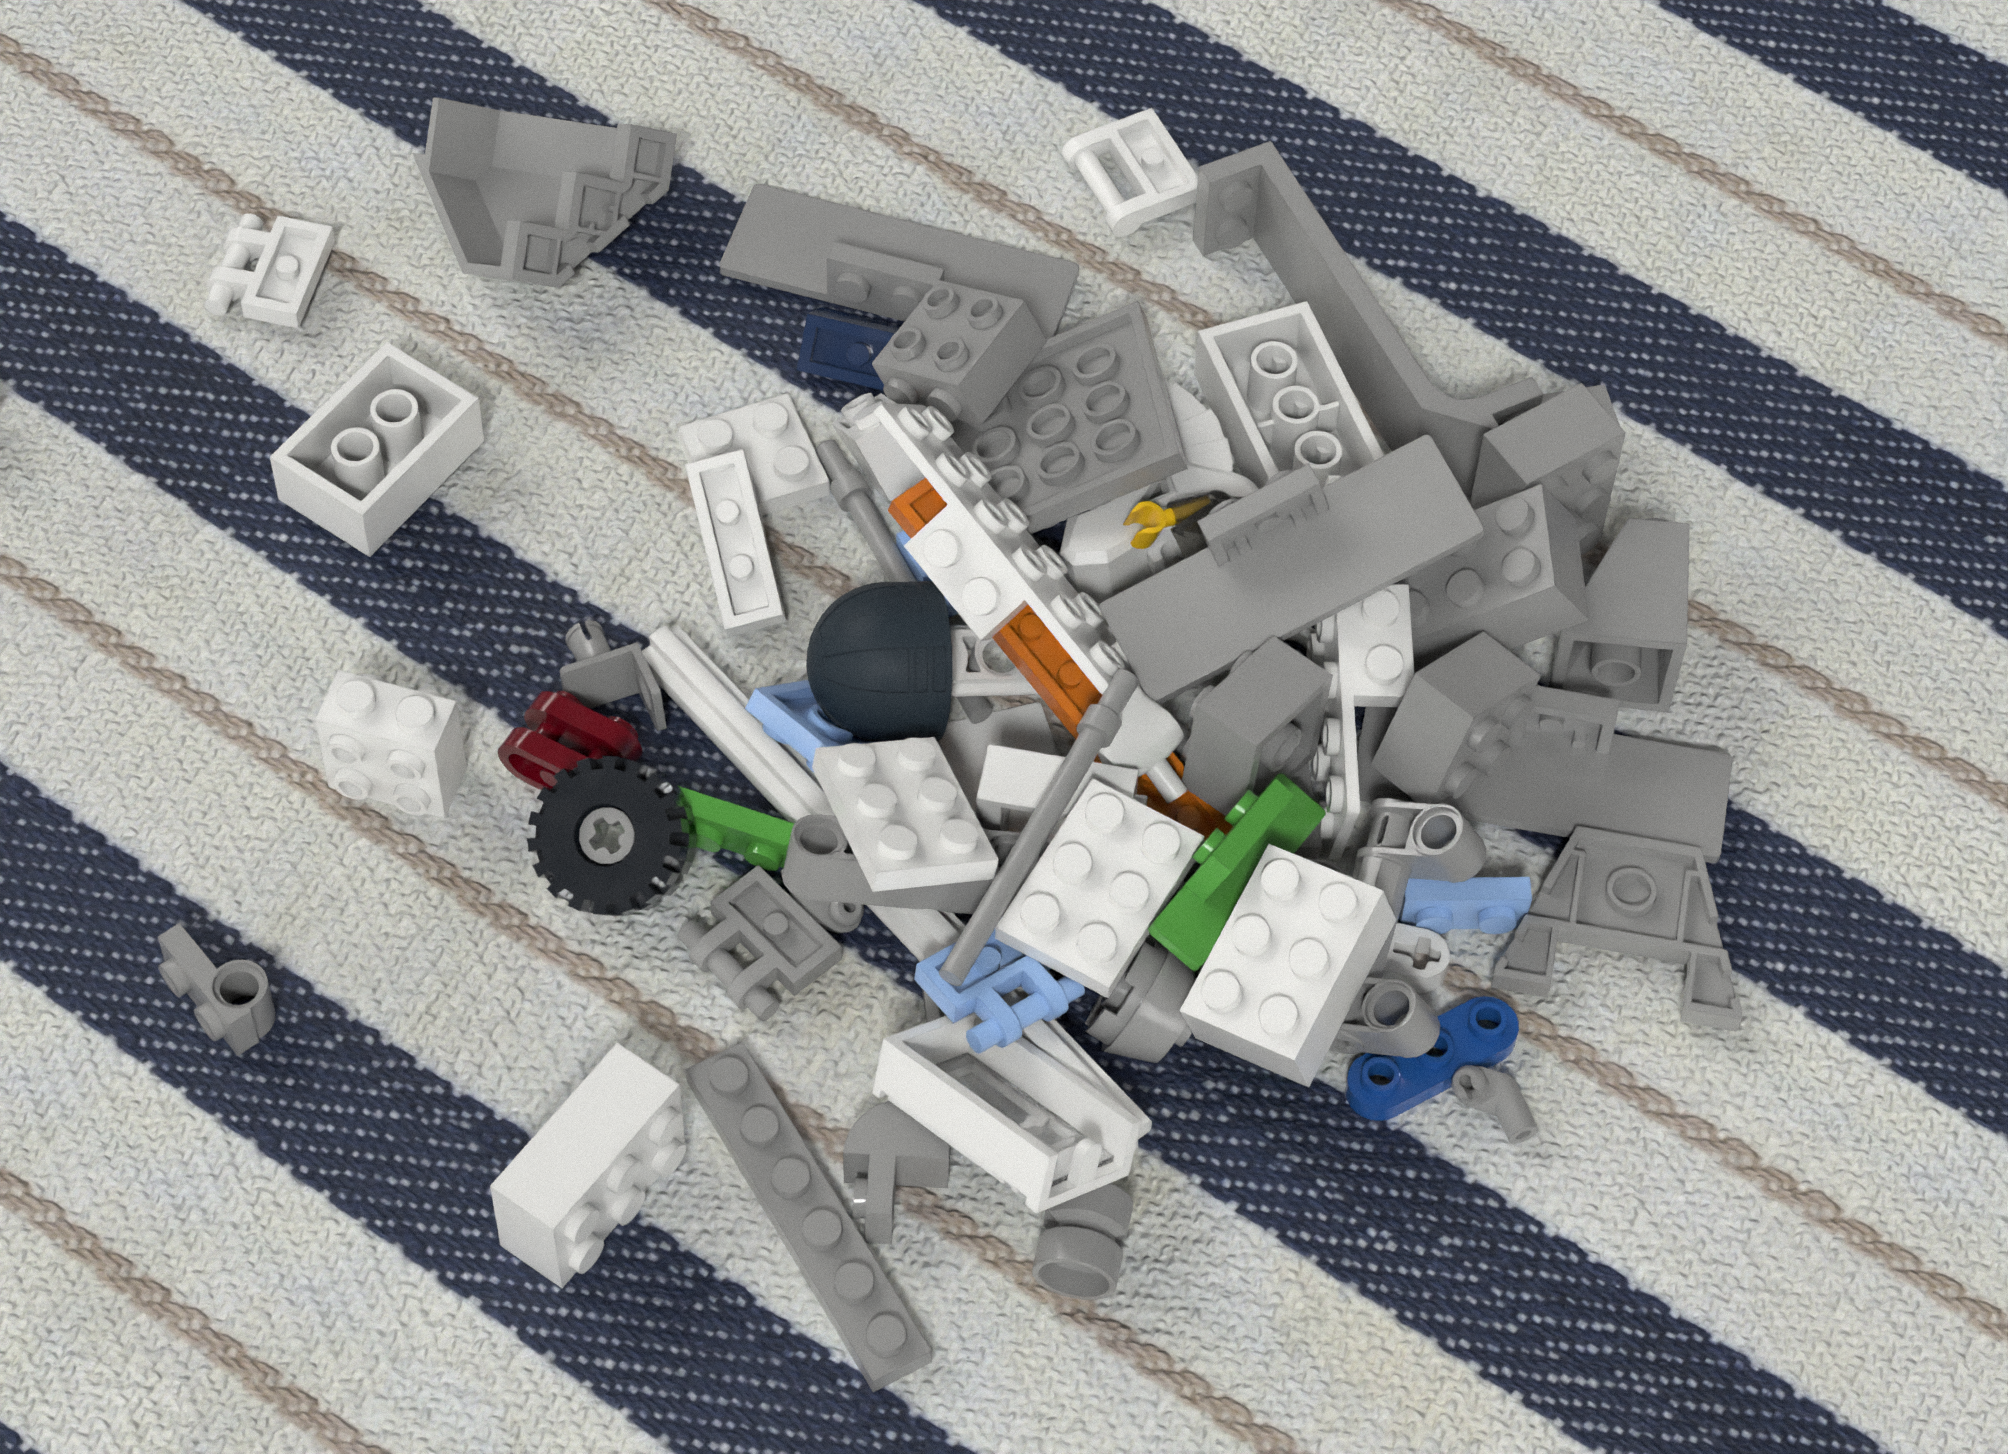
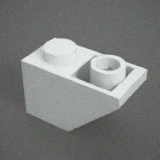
(875, 448)

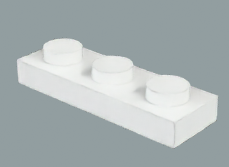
(735, 543)

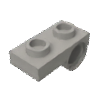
(214, 989)

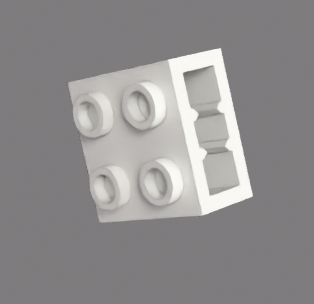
(391, 744)

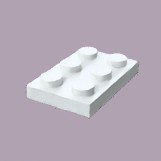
(904, 814)
(1099, 888)

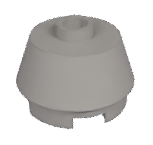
(1144, 1008)

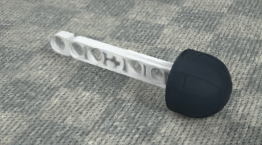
(892, 662)

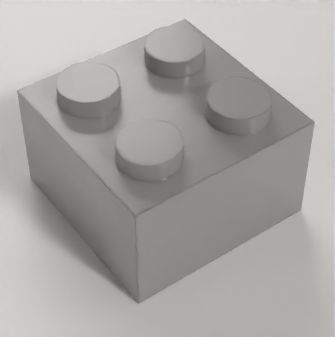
(1456, 720)
(1255, 724)

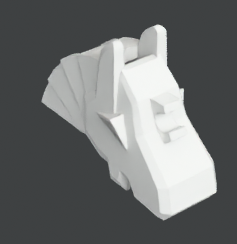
(1097, 542)

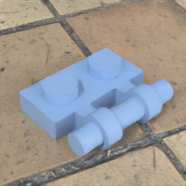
(993, 975)

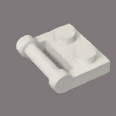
(1148, 162)

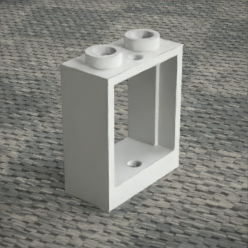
(1018, 778)

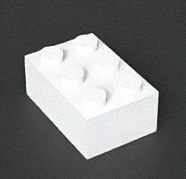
(377, 449)
(1288, 965)
(590, 1166)

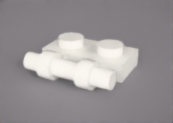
(284, 276)

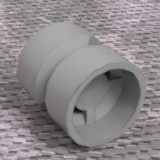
(1082, 1242)

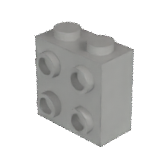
(959, 352)

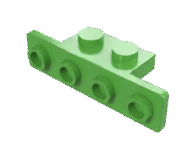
(1202, 907)

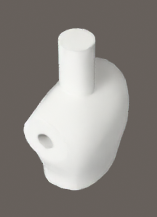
(1145, 742)

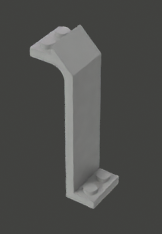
(1262, 200)

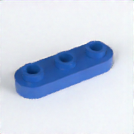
(1426, 1076)

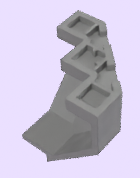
(536, 191)

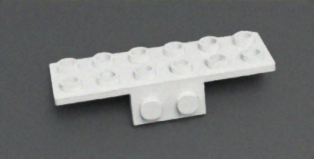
(985, 555)
(1371, 666)

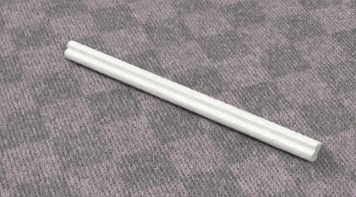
(795, 792)

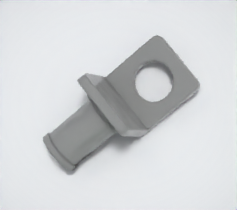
(607, 674)

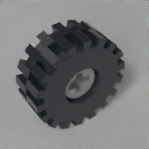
(650, 850)

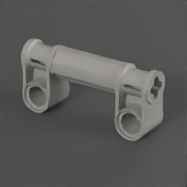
(1403, 845)

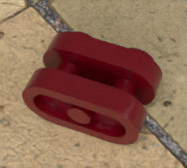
(561, 735)

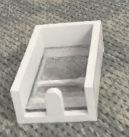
(1009, 1110)

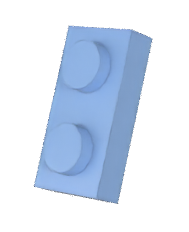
(1478, 903)

